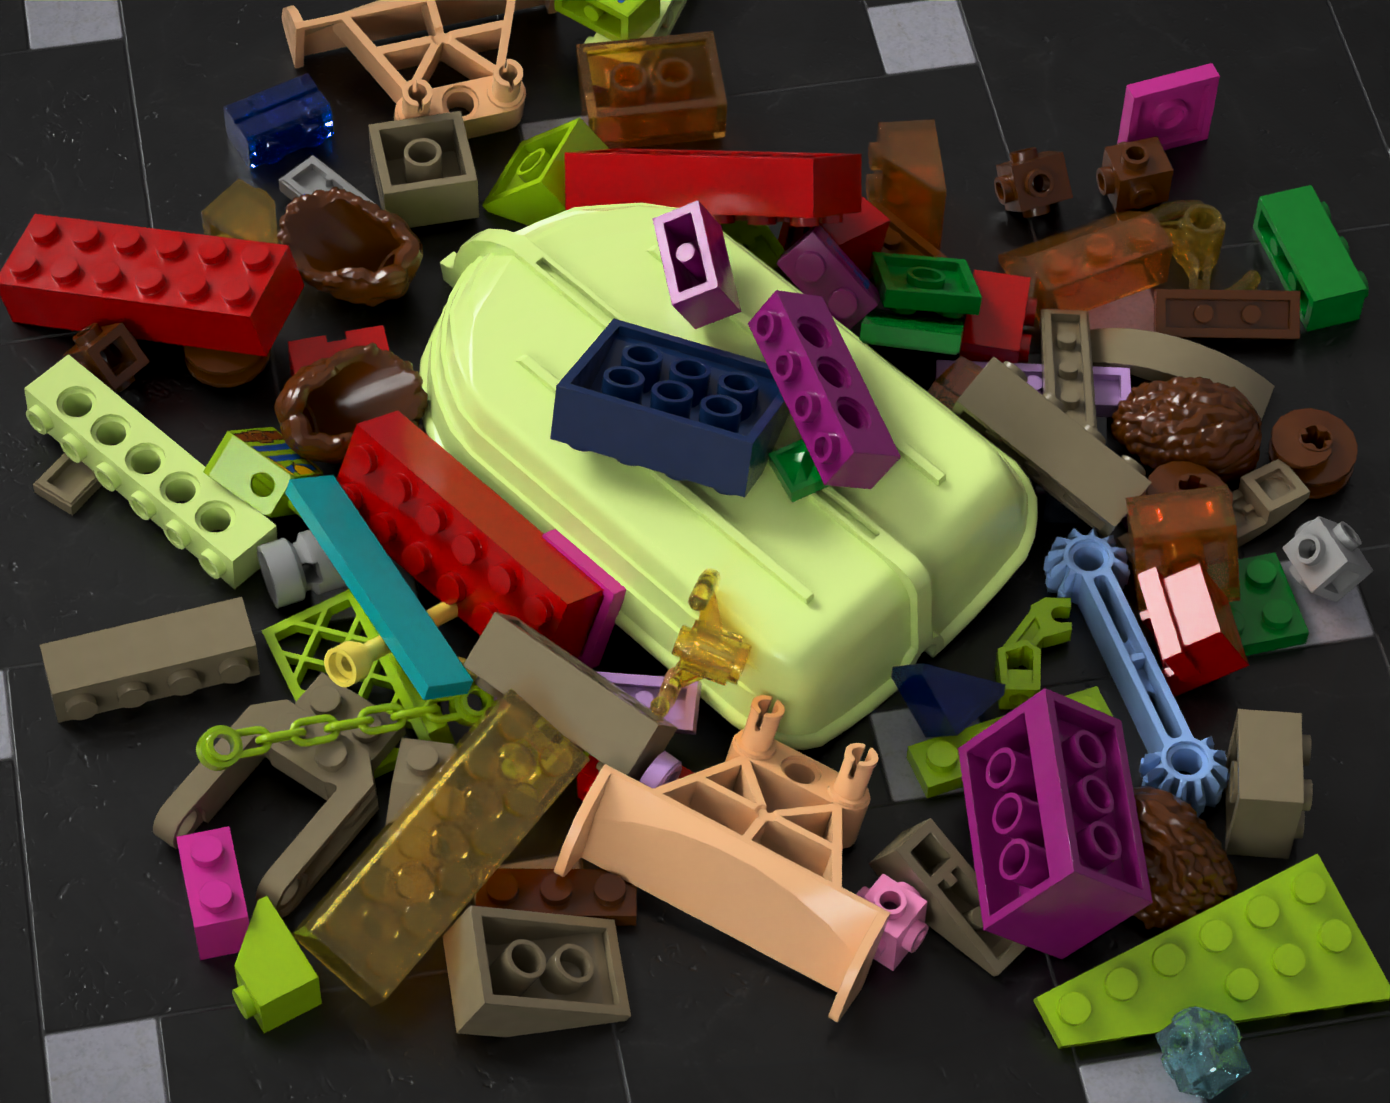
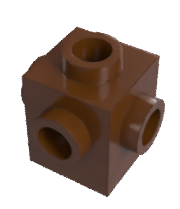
(1135, 174)
(1032, 181)
(109, 354)

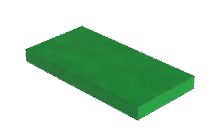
(912, 331)

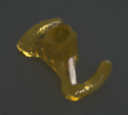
(1198, 241)
(704, 649)

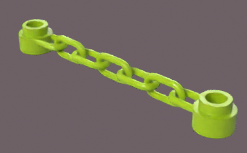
(214, 761)

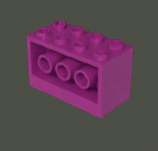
(1053, 825)

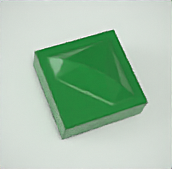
(796, 470)

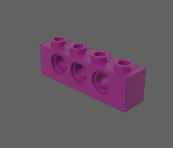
(823, 390)

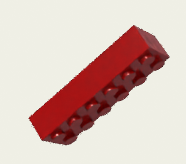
(729, 184)
(153, 281)
(463, 535)

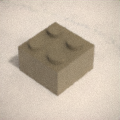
(425, 169)
(1266, 784)

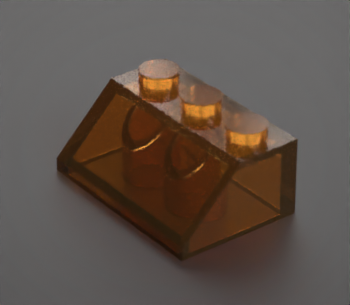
(652, 90)
(1094, 262)

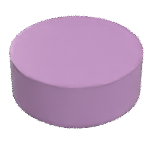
(662, 770)

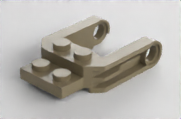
(333, 770)

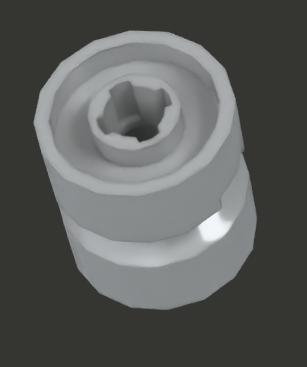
(287, 578)

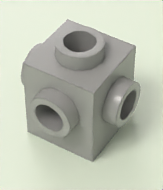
(1327, 558)

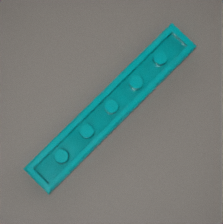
(379, 587)

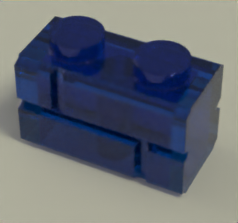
(279, 121)

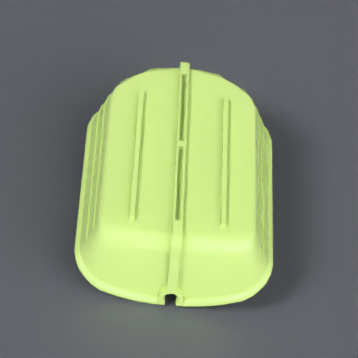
(815, 584)

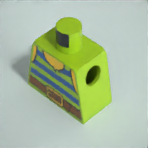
(258, 469)

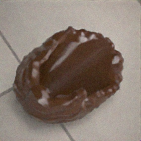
(350, 246)
(337, 392)
(1190, 423)
(1182, 860)

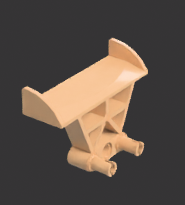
(492, 94)
(747, 850)

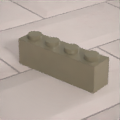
(1051, 446)
(150, 660)
(568, 695)

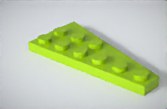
(1250, 957)

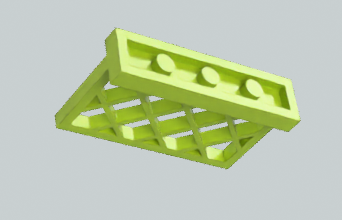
(395, 676)

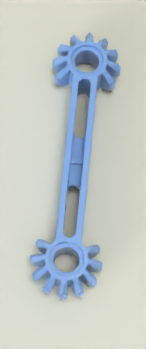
(1135, 668)

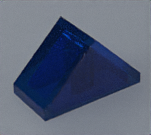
(944, 699)

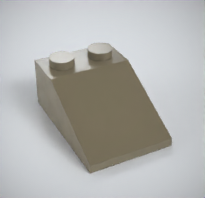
(533, 972)

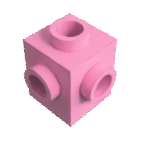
(906, 922)

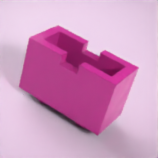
(214, 891)

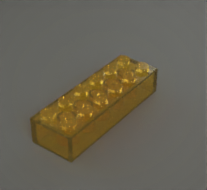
(440, 848)

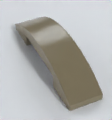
(1165, 356)
(1260, 502)

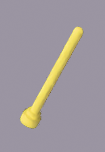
(353, 660)

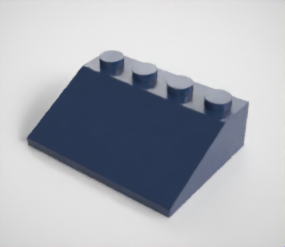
(671, 407)

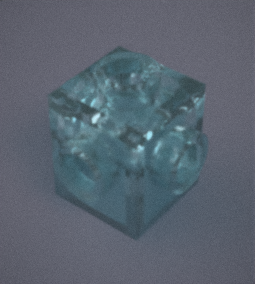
(1202, 1052)

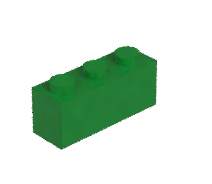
(1310, 257)

